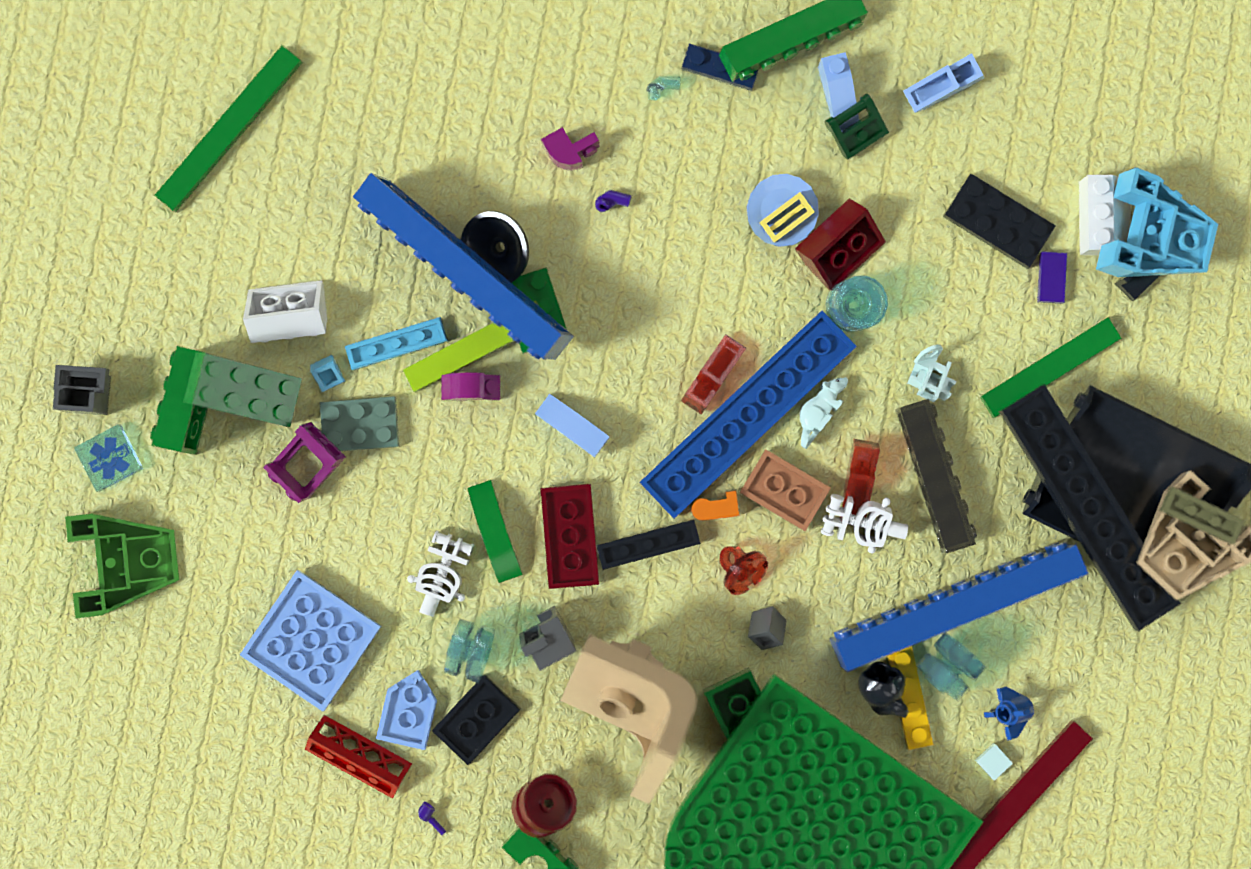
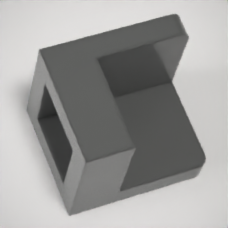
(767, 628)

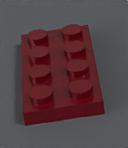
(569, 536)

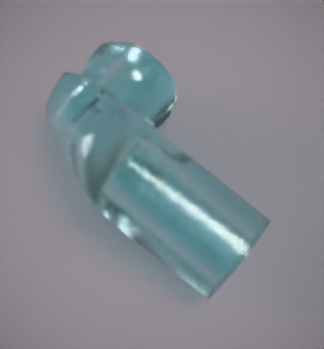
(660, 84)

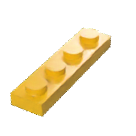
(916, 724)

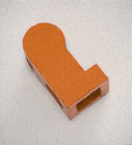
(706, 510)

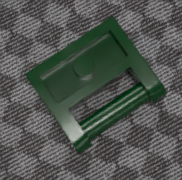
(861, 133)

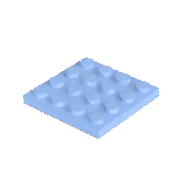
(310, 640)

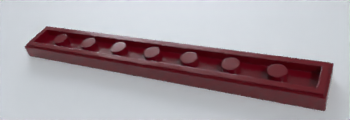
(1023, 794)

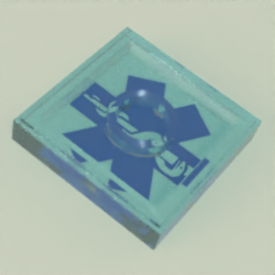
(108, 458)

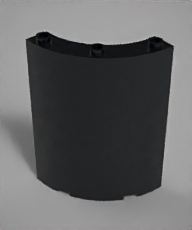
(1139, 462)

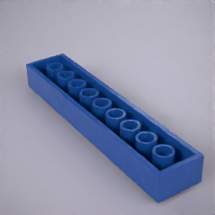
(463, 267)
(958, 605)

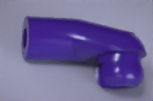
(610, 199)

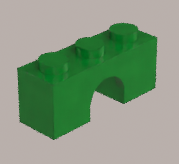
(522, 846)

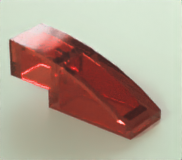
(713, 374)
(861, 473)

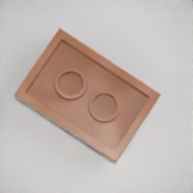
(785, 490)

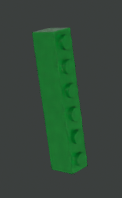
(791, 35)

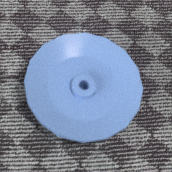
(771, 195)

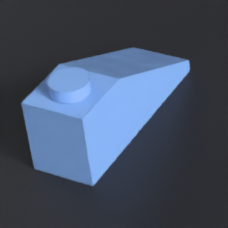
(838, 86)

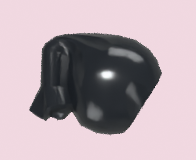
(883, 688)

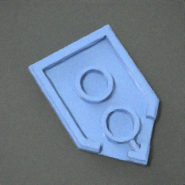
(408, 712)

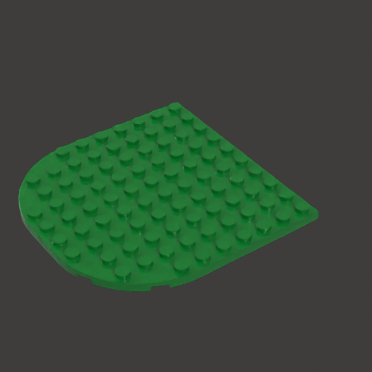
(811, 795)

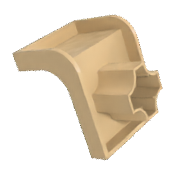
(638, 695)

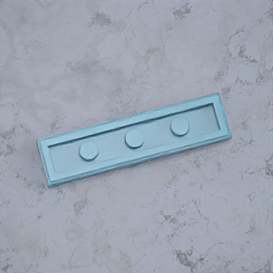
(396, 343)

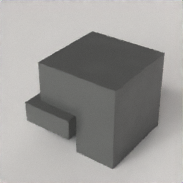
(81, 389)
(547, 640)

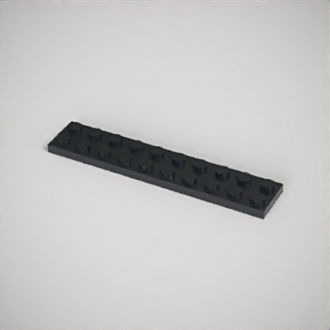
(1087, 505)

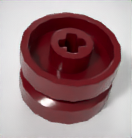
(544, 805)

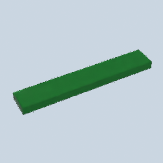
(1051, 366)

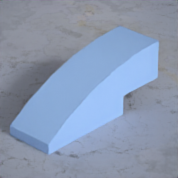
(944, 83)
(572, 425)

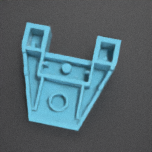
(1164, 232)

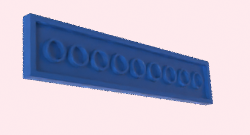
(747, 414)

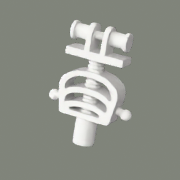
(882, 525)
(433, 596)

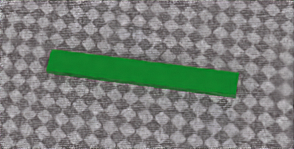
(228, 128)

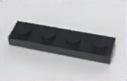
(648, 544)

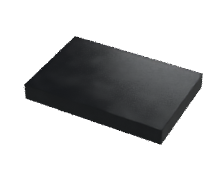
(476, 719)

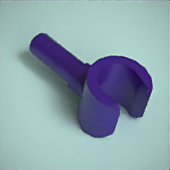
(425, 814)

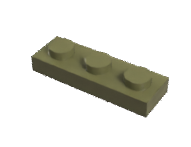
(1202, 515)

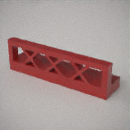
(354, 764)

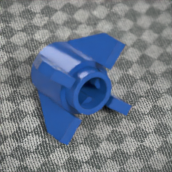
(1012, 711)

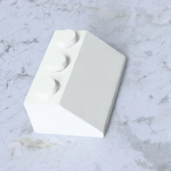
(1101, 215)
(285, 312)

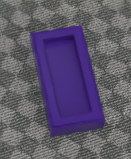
(1052, 277)

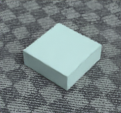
(993, 761)

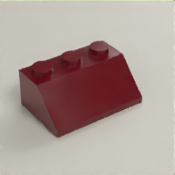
(841, 244)

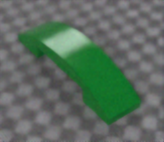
(494, 531)

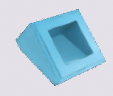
(326, 373)

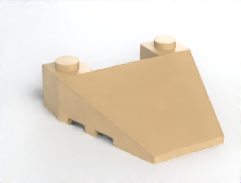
(1184, 556)

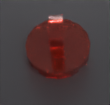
(746, 569)

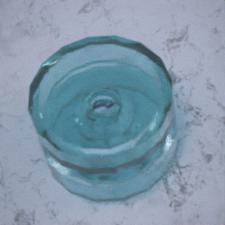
(469, 650)

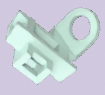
(927, 380)

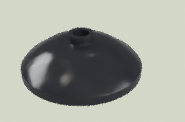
(485, 235)

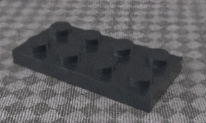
(999, 221)

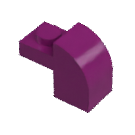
(568, 155)
(470, 387)

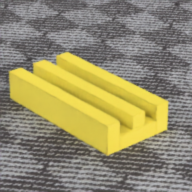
(769, 230)

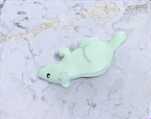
(816, 411)

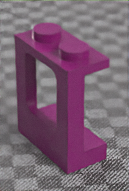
(320, 446)

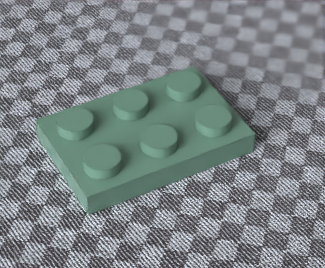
(361, 423)

